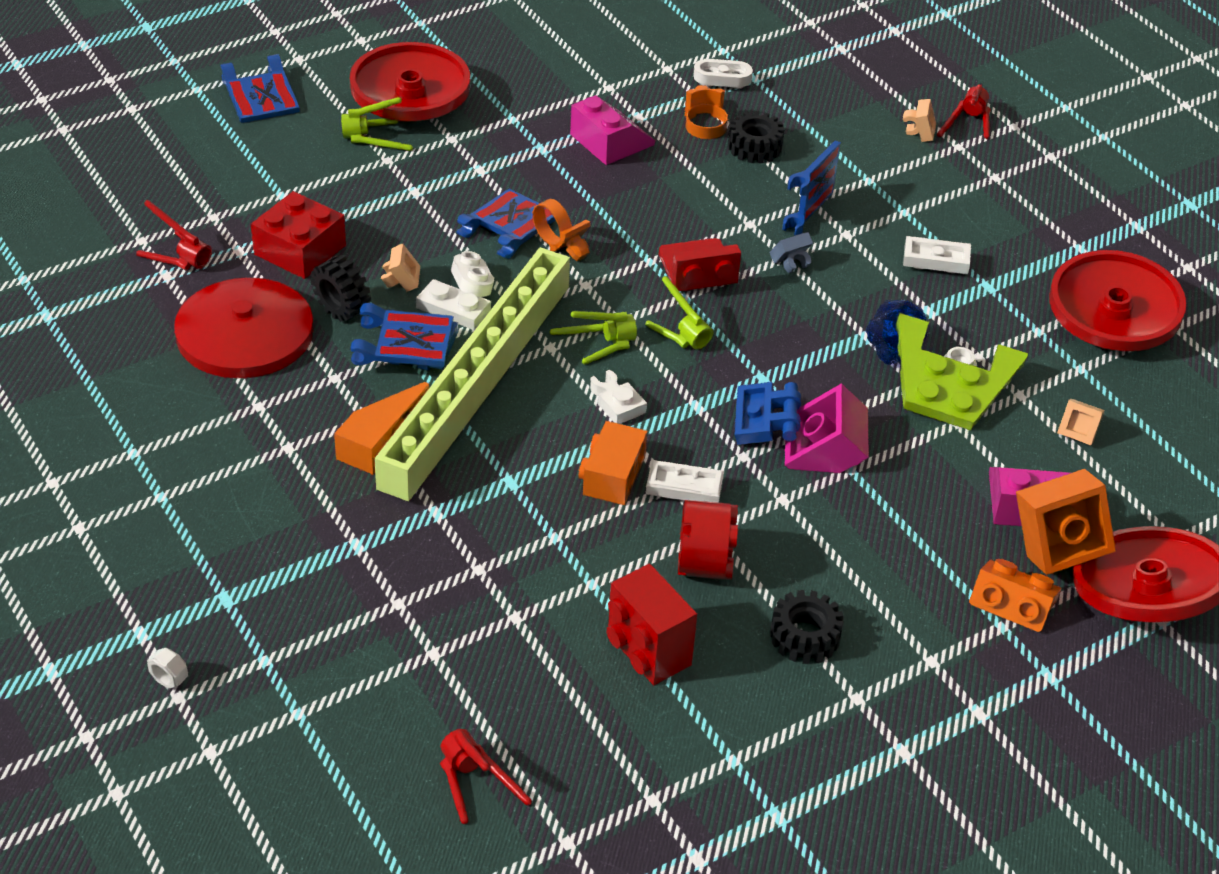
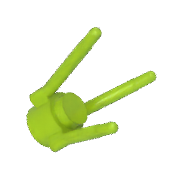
(356, 125)
(692, 327)
(618, 329)

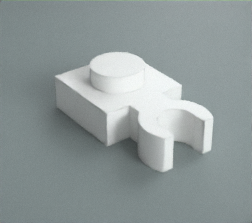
(616, 400)

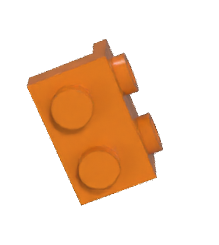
(1014, 594)

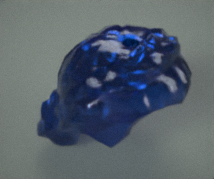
(882, 328)

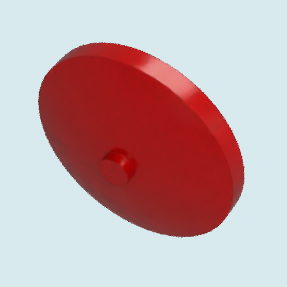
(421, 74)
(1117, 300)
(244, 327)
(1152, 575)

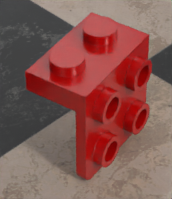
(701, 263)

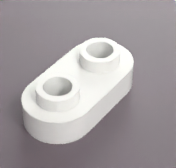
(723, 73)
(472, 274)

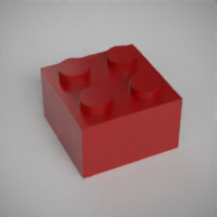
(298, 234)
(651, 624)

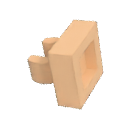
(924, 120)
(401, 269)
(1080, 421)

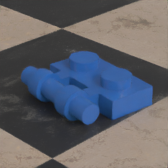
(756, 414)

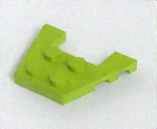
(945, 386)

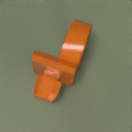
(705, 100)
(569, 235)

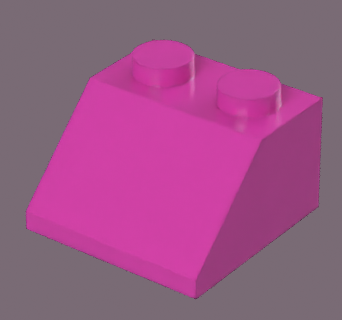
(606, 130)
(830, 433)
(1003, 488)

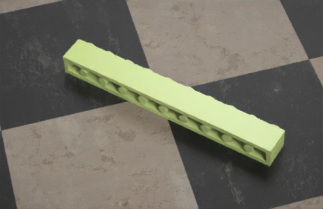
(471, 375)

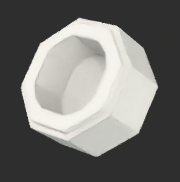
(167, 668)

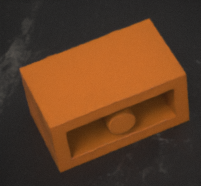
(613, 462)

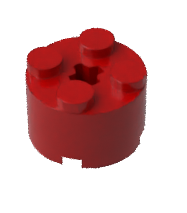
(707, 539)

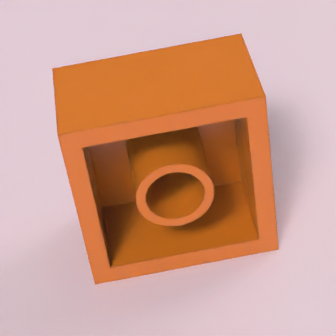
(1065, 521)

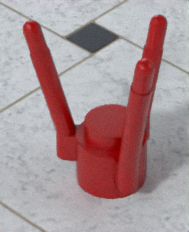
(974, 105)
(190, 248)
(466, 755)

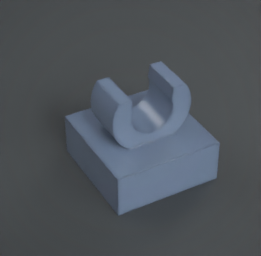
(791, 249)

